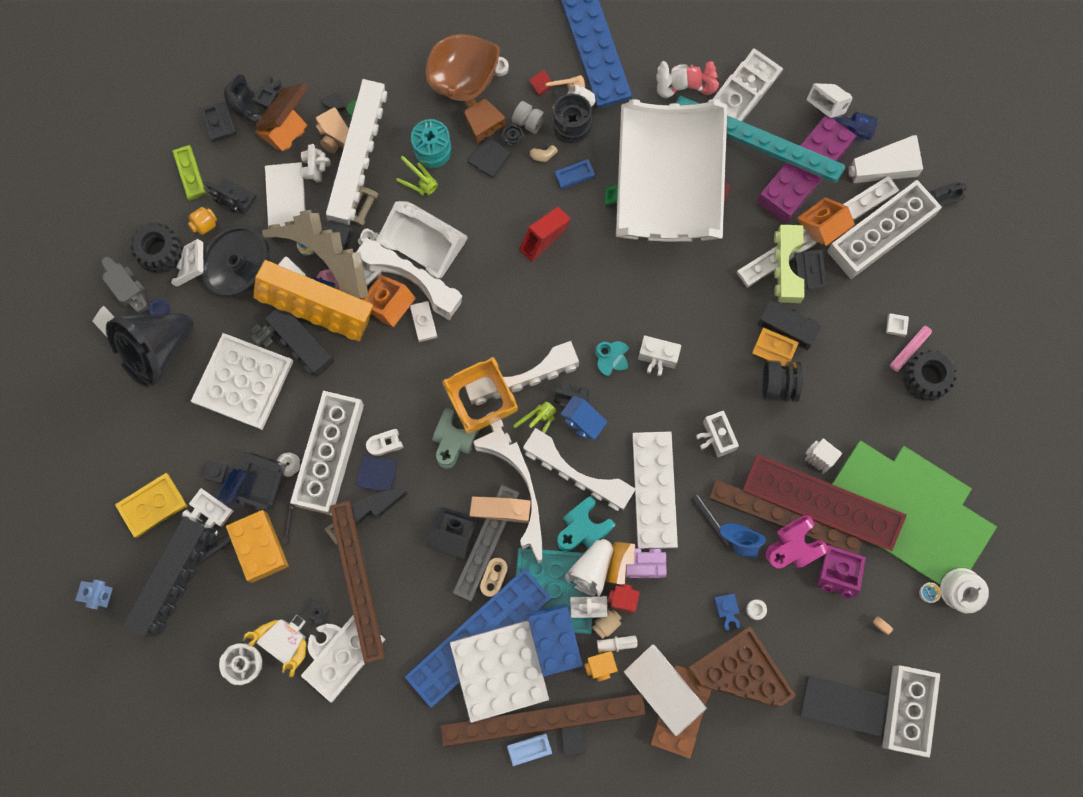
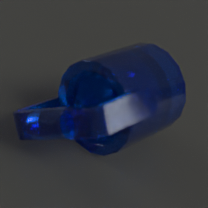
(860, 124)

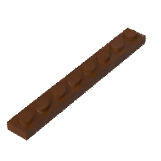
(781, 516)
(357, 582)

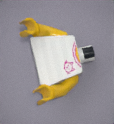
(282, 641)

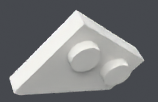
(190, 263)

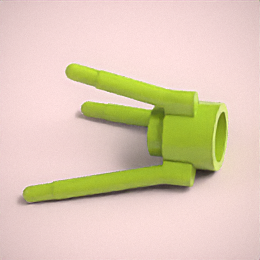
(427, 183)
(544, 413)

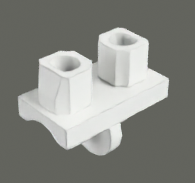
(316, 163)
(588, 607)

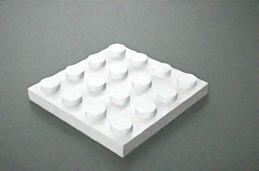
(242, 381)
(499, 671)

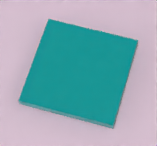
(551, 577)

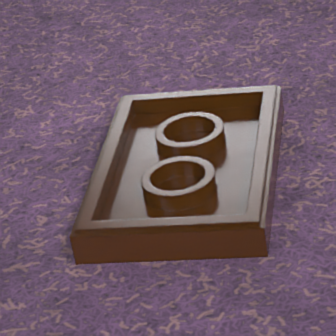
(281, 107)

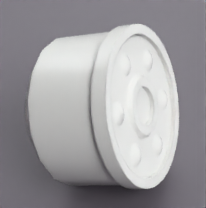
(964, 590)

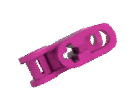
(793, 546)

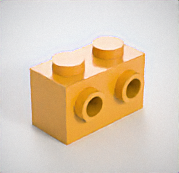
(601, 666)

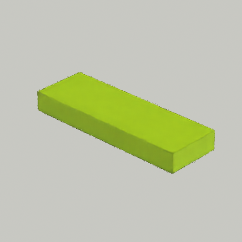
(189, 172)

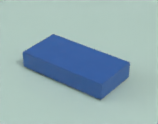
(574, 174)

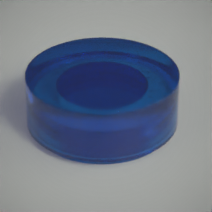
(159, 306)

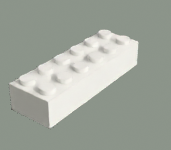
(884, 229)
(327, 452)

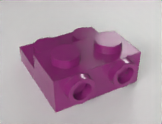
(841, 572)

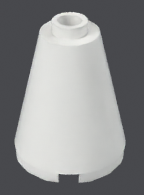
(592, 568)

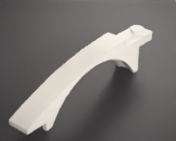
(498, 445)

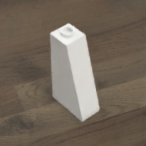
(895, 160)

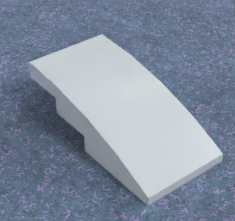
(748, 84)

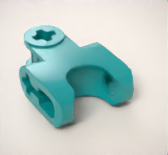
(581, 529)

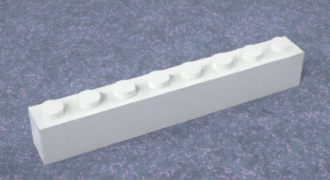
(356, 152)

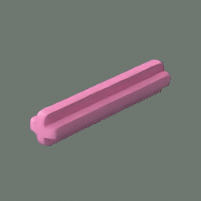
(910, 349)

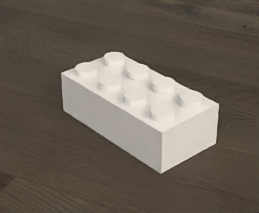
(911, 711)

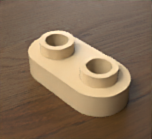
(493, 577)

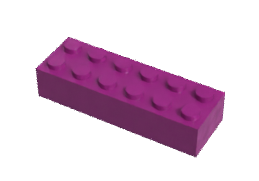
(794, 185)

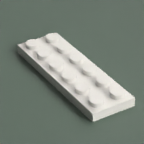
(654, 490)

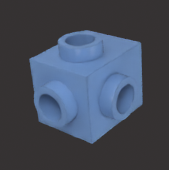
(94, 594)

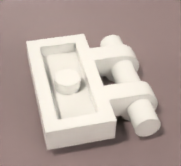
(210, 507)

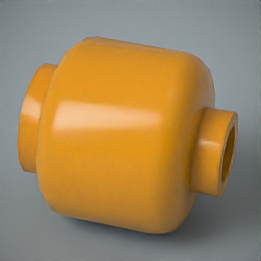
(202, 220)

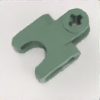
(451, 440)

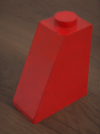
(544, 233)

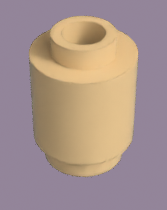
(607, 625)

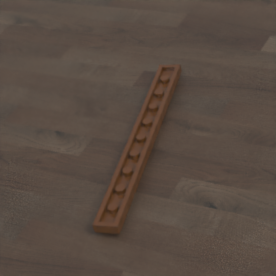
(543, 720)

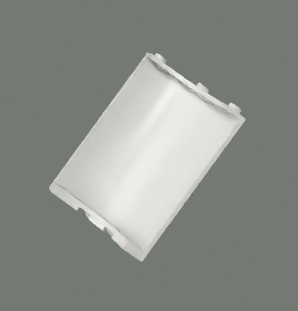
(671, 171)

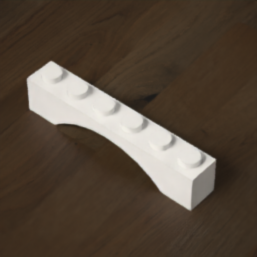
(442, 298)
(559, 360)
(614, 491)

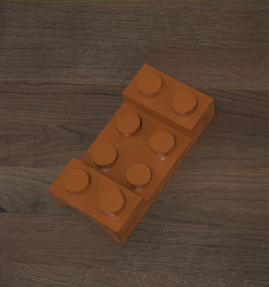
(685, 741)

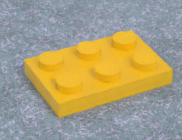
(151, 505)

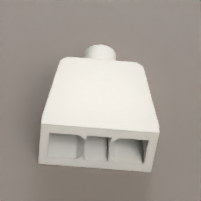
(829, 99)

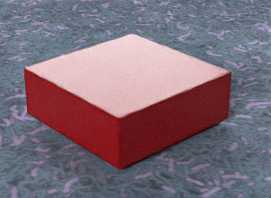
(539, 82)

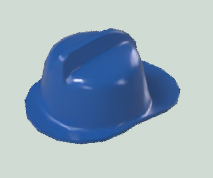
(744, 540)

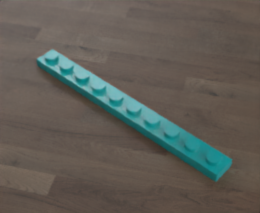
(779, 147)

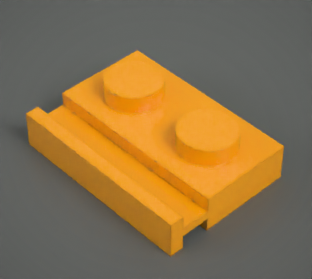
(775, 347)

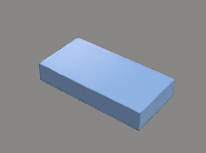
(529, 749)

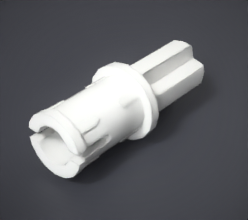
(617, 644)

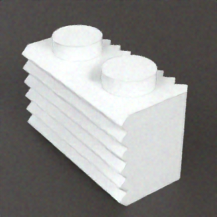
(822, 455)

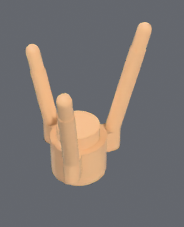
(578, 80)

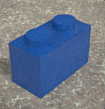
(583, 417)

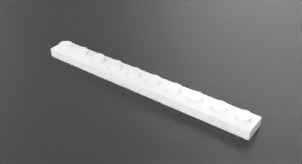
(858, 206)

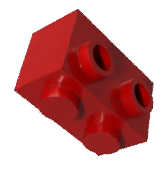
(623, 598)

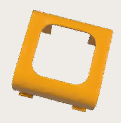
(480, 370)

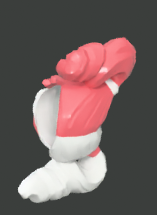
(685, 77)

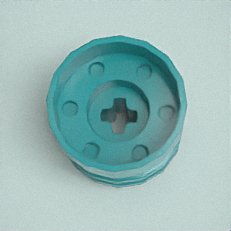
(433, 152)

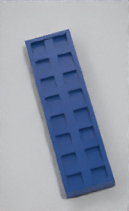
(597, 52)
(438, 671)

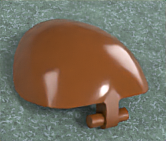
(462, 66)

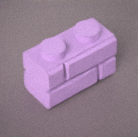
(647, 564)

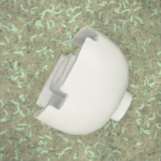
(240, 664)

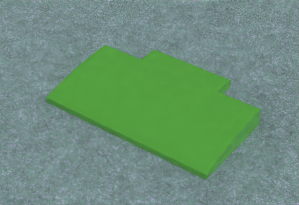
(938, 528)

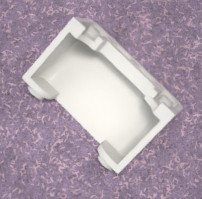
(421, 237)

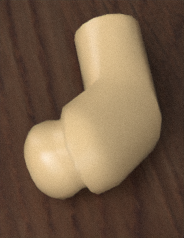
(543, 155)

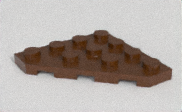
(743, 670)

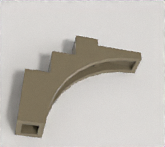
(344, 264)

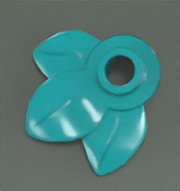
(613, 359)

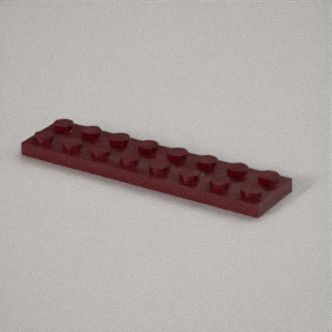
(825, 502)

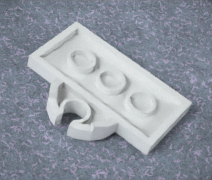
(335, 659)

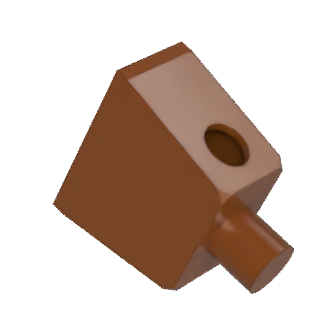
(483, 119)

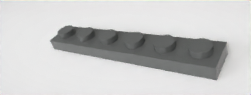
(482, 551)

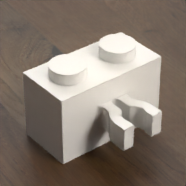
(660, 353)
(720, 434)

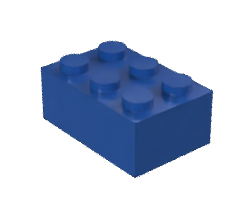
(554, 639)

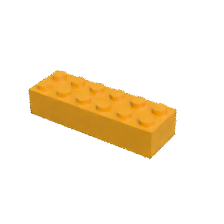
(312, 300)

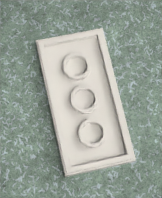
(284, 192)
(665, 690)

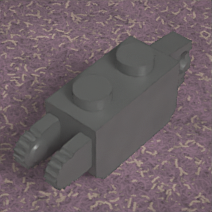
(123, 286)

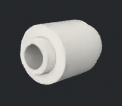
(578, 89)

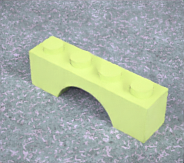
(789, 287)

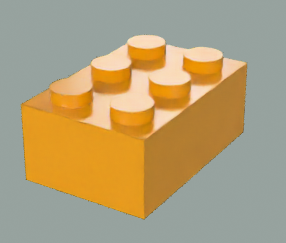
(257, 546)

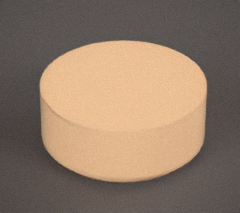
(882, 625)

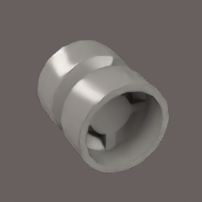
(529, 117)

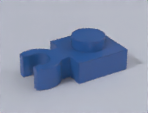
(726, 608)

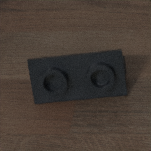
(949, 193)

